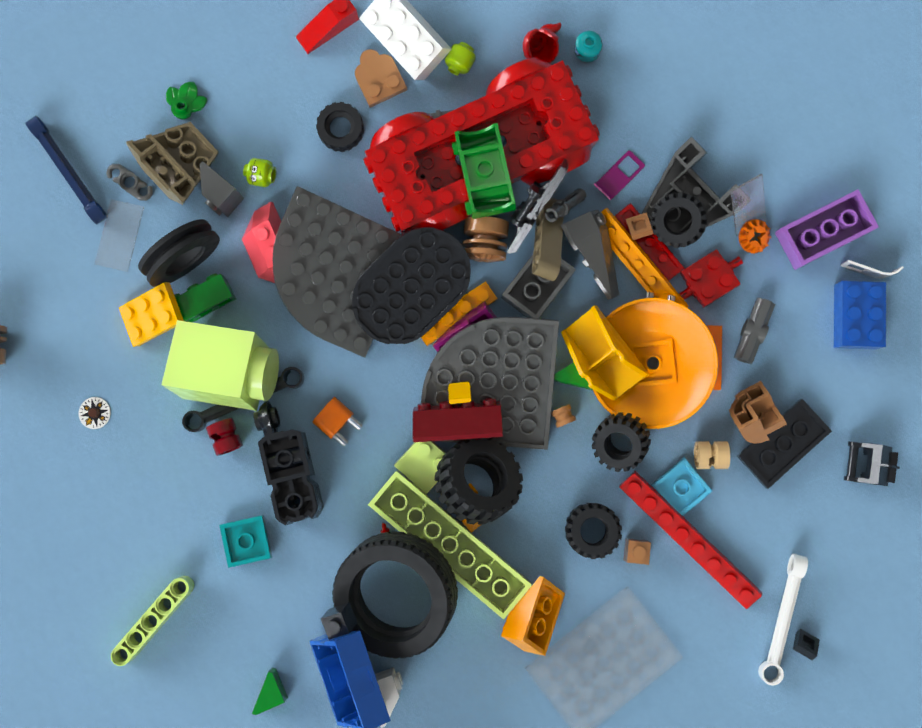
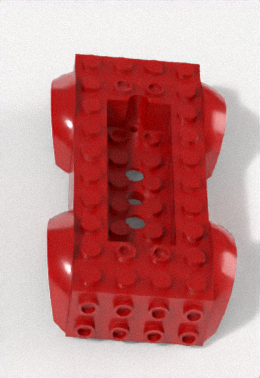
(536, 114)

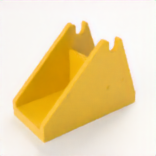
(602, 355)

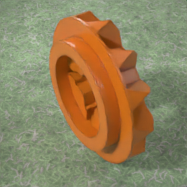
(747, 232)

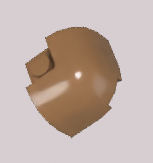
(756, 413)

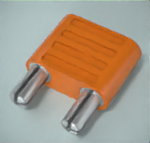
(333, 418)

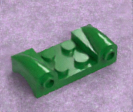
(484, 172)

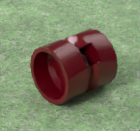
(224, 436)

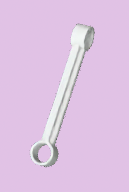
(796, 571)

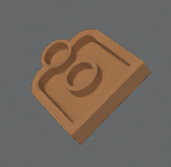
(378, 77)

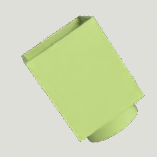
(220, 366)

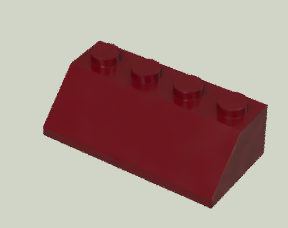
(457, 421)

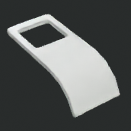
(869, 271)

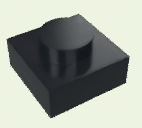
(806, 644)

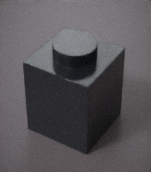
(339, 621)

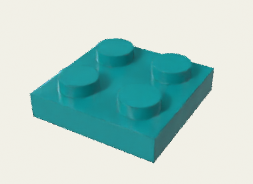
(245, 541)

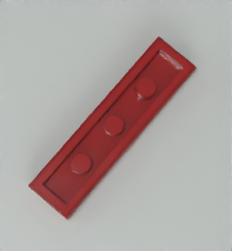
(654, 249)

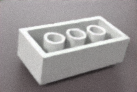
(406, 36)

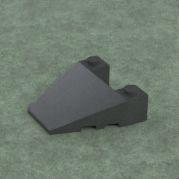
(681, 178)

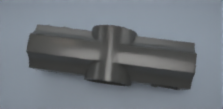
(754, 330)

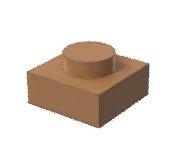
(639, 226)

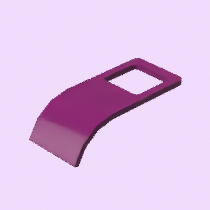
(614, 179)

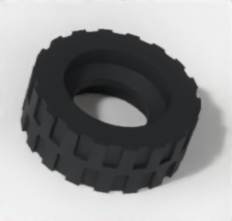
(328, 115)

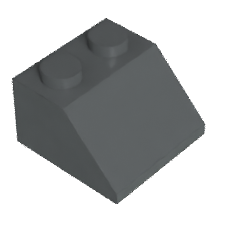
(219, 193)

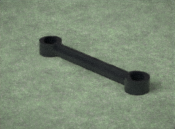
(219, 410)

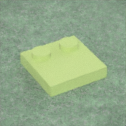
(420, 464)

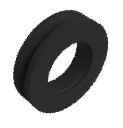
(179, 252)

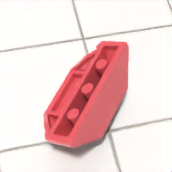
(260, 240)

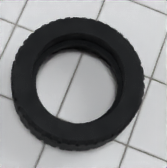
(428, 563)

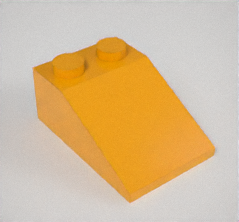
(534, 617)

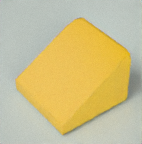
(459, 392)

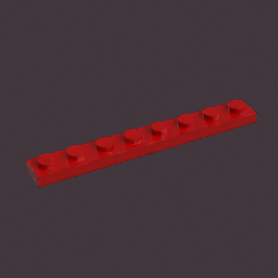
(691, 540)

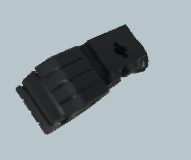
(287, 468)

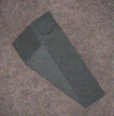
(592, 239)

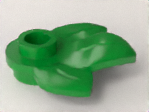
(185, 97)

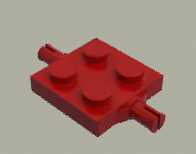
(710, 278)

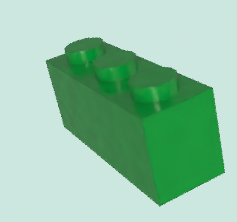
(204, 298)

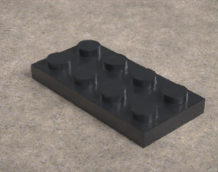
(785, 445)

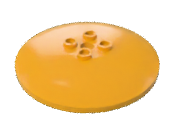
(685, 359)

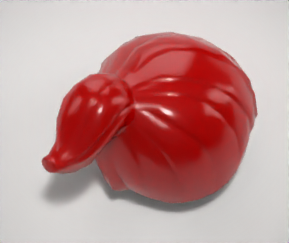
(542, 43)

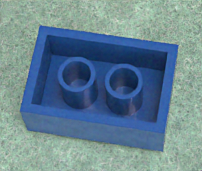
(860, 315)

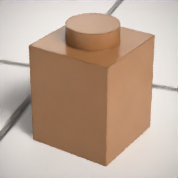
(637, 551)

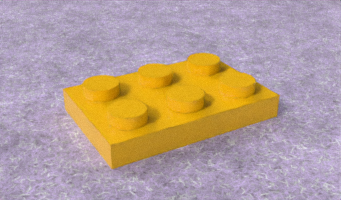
(151, 314)

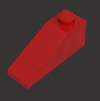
(327, 24)

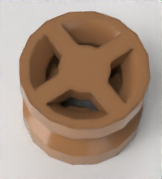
(563, 415)

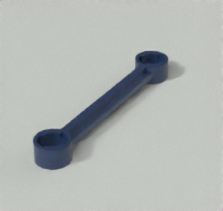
(90, 205)

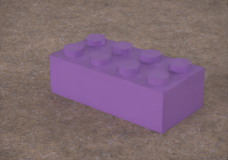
(826, 229)

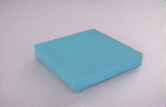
(682, 486)

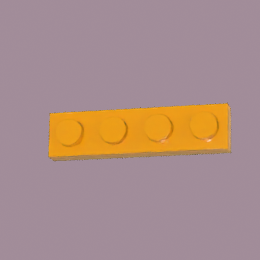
(464, 306)

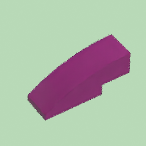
(478, 314)

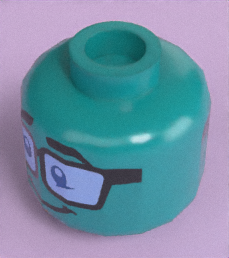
(588, 46)

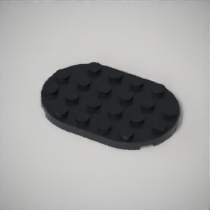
(411, 285)

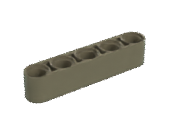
(547, 245)

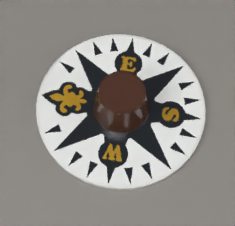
(94, 413)

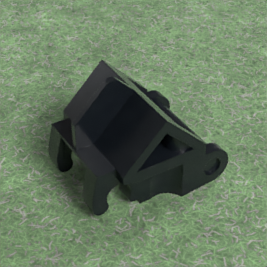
(880, 464)

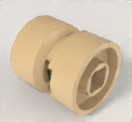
(711, 455)

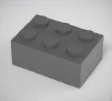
(533, 293)

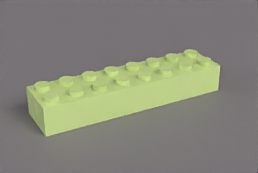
(471, 559)

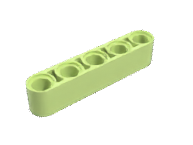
(144, 626)

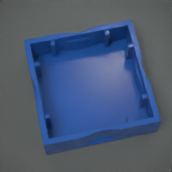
(350, 681)

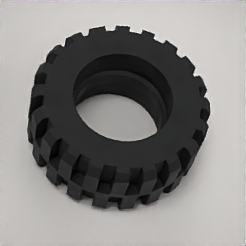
(499, 466)

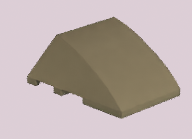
(174, 159)

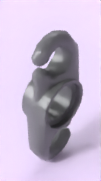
(135, 189)

